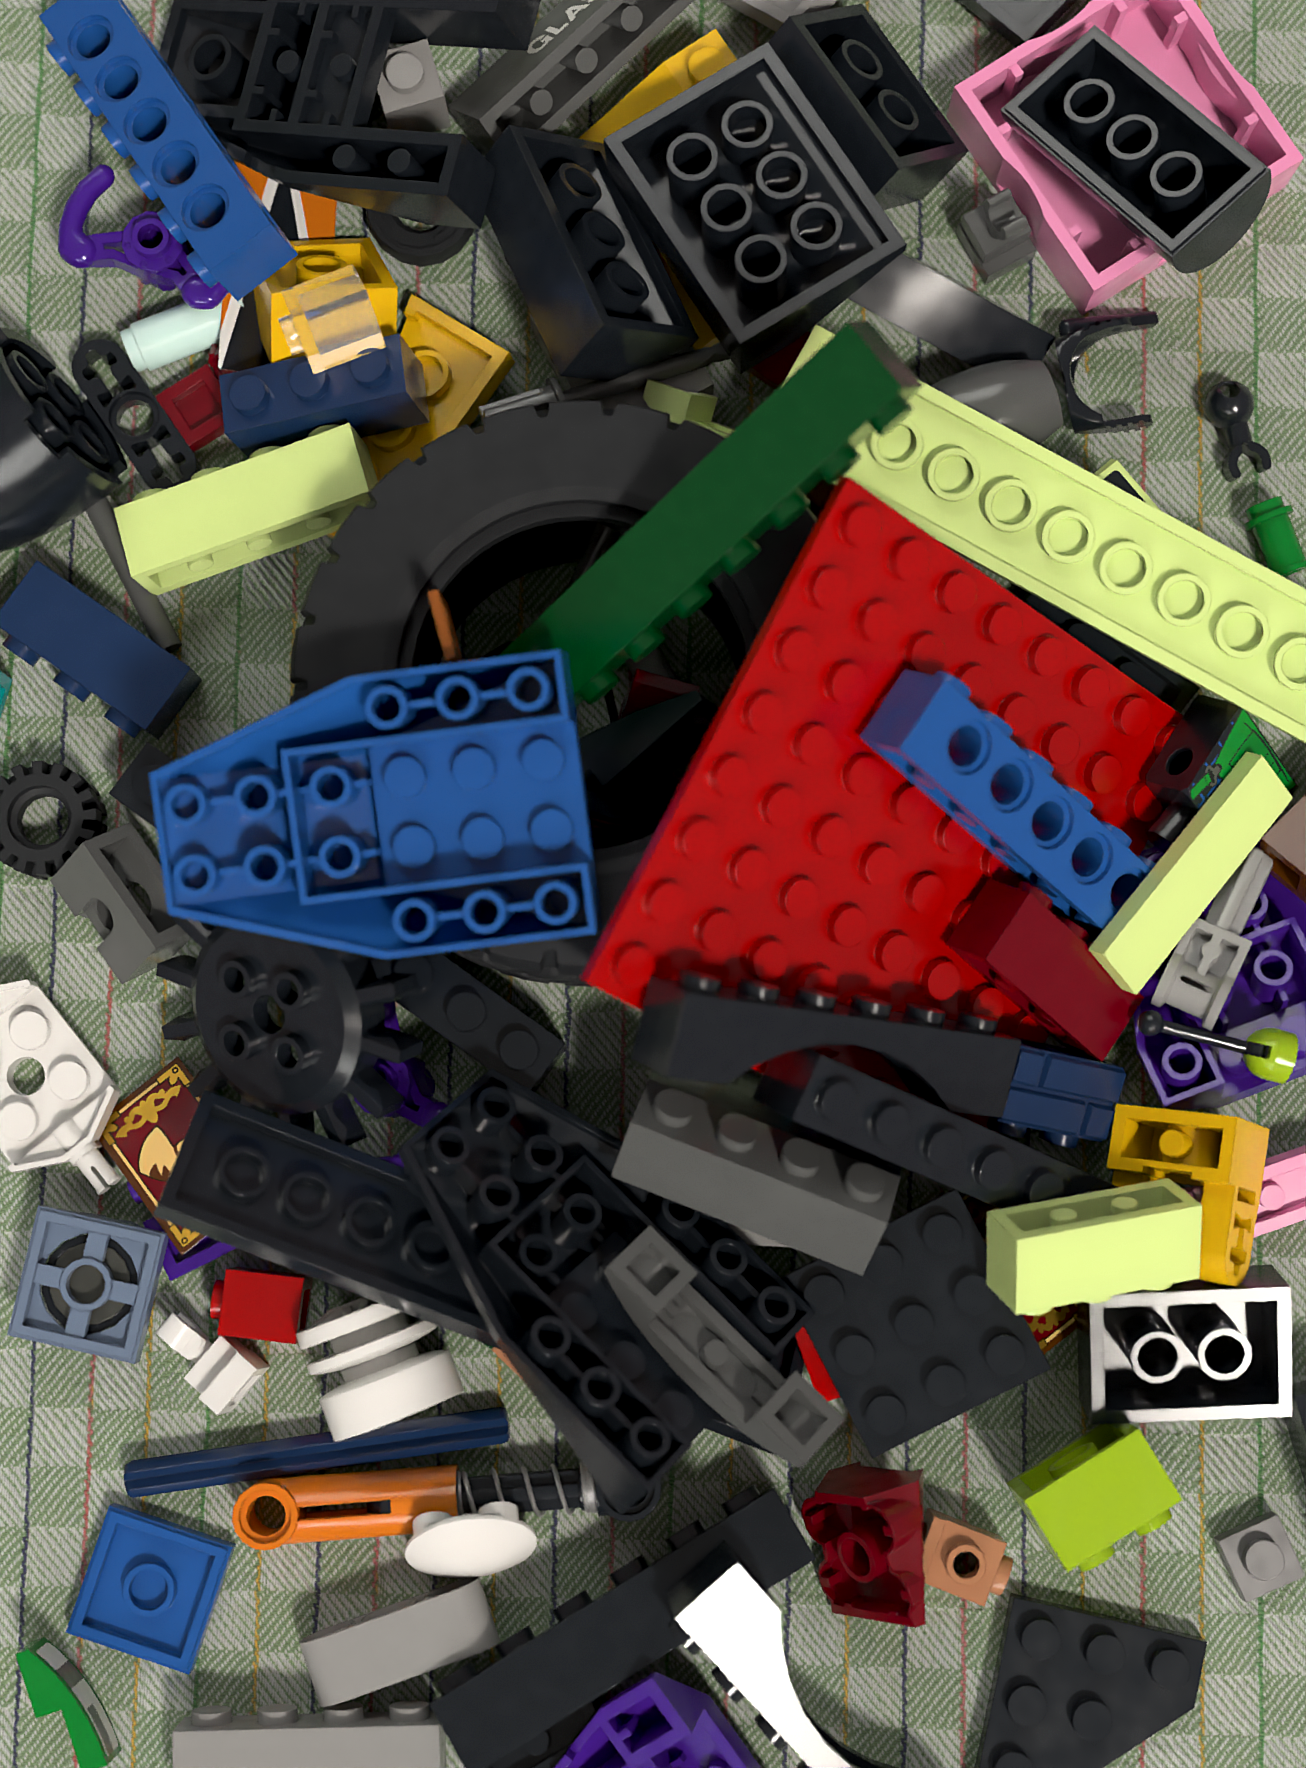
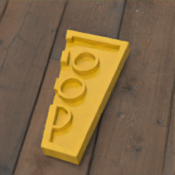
(459, 377)

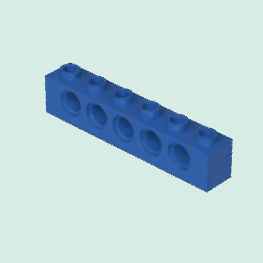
(170, 142)
(1006, 797)

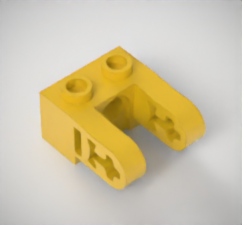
(1204, 1151)

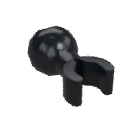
(1232, 416)

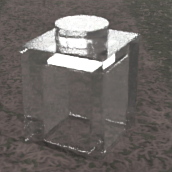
(330, 319)

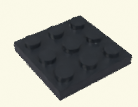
(918, 1328)

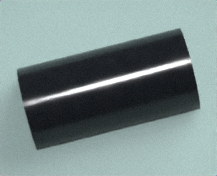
(1142, 152)

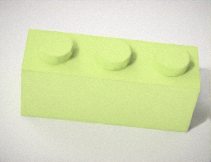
(1093, 1246)

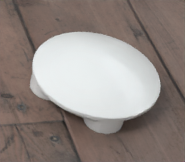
(470, 1542)

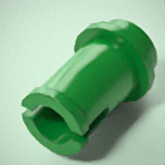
(1276, 536)

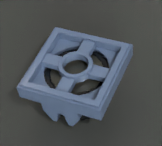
(92, 1284)

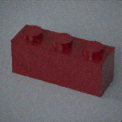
(1044, 967)

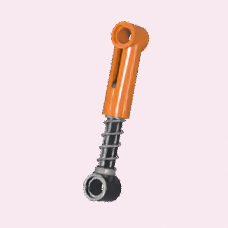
(402, 1494)

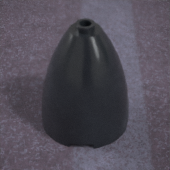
(52, 447)

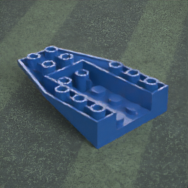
(392, 814)

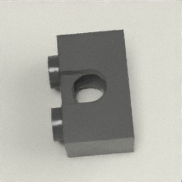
(96, 887)

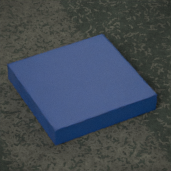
(150, 1588)

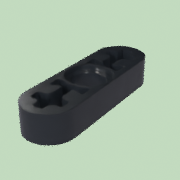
(111, 415)

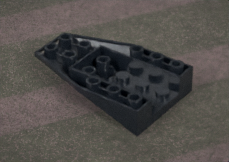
(532, 1228)

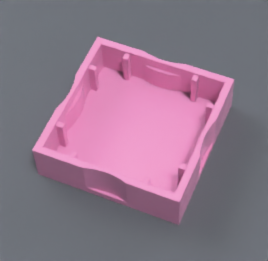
(1071, 231)

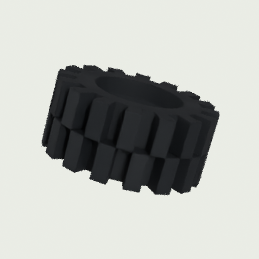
(38, 782)

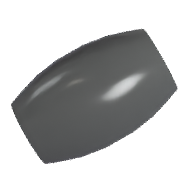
(1011, 393)

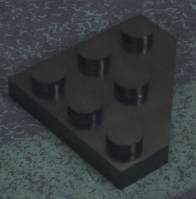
(1082, 1686)

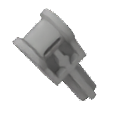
(1213, 948)

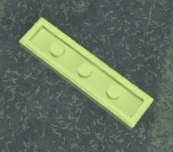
(1191, 873)

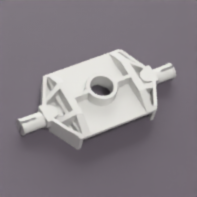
(73, 1104)

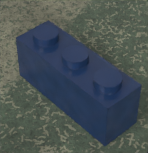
(288, 401)
(95, 653)

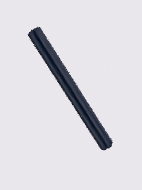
(315, 1452)

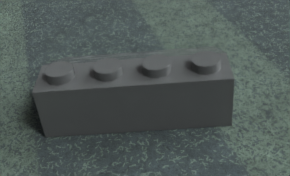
(758, 1169)

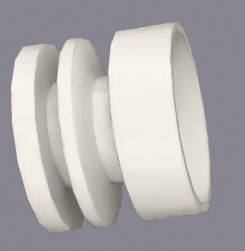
(379, 1367)

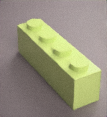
(245, 509)

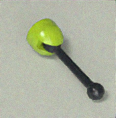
(1266, 1052)

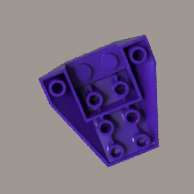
(1264, 995)

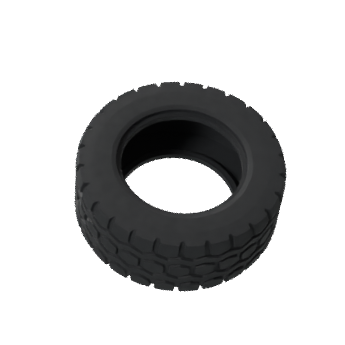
(485, 513)

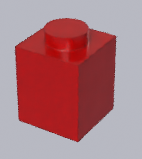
(261, 1304)

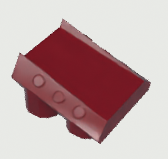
(870, 1542)

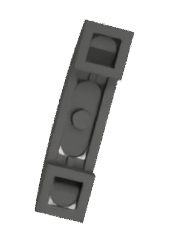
(713, 1357)

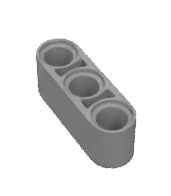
(399, 1641)

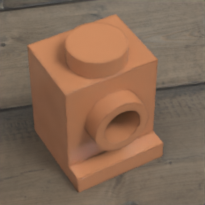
(949, 1536)

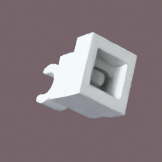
(221, 1369)

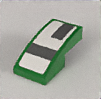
(58, 1685)

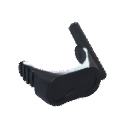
(1075, 339)

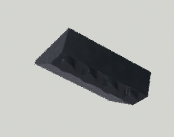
(752, 205)

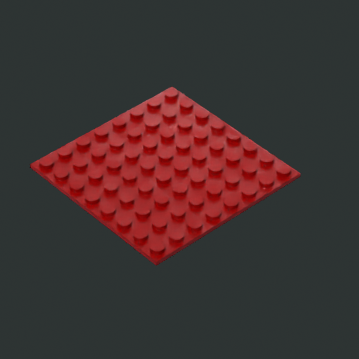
(808, 850)

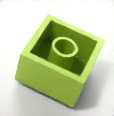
(1095, 1495)

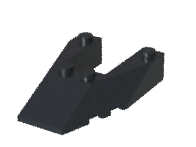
(298, 82)

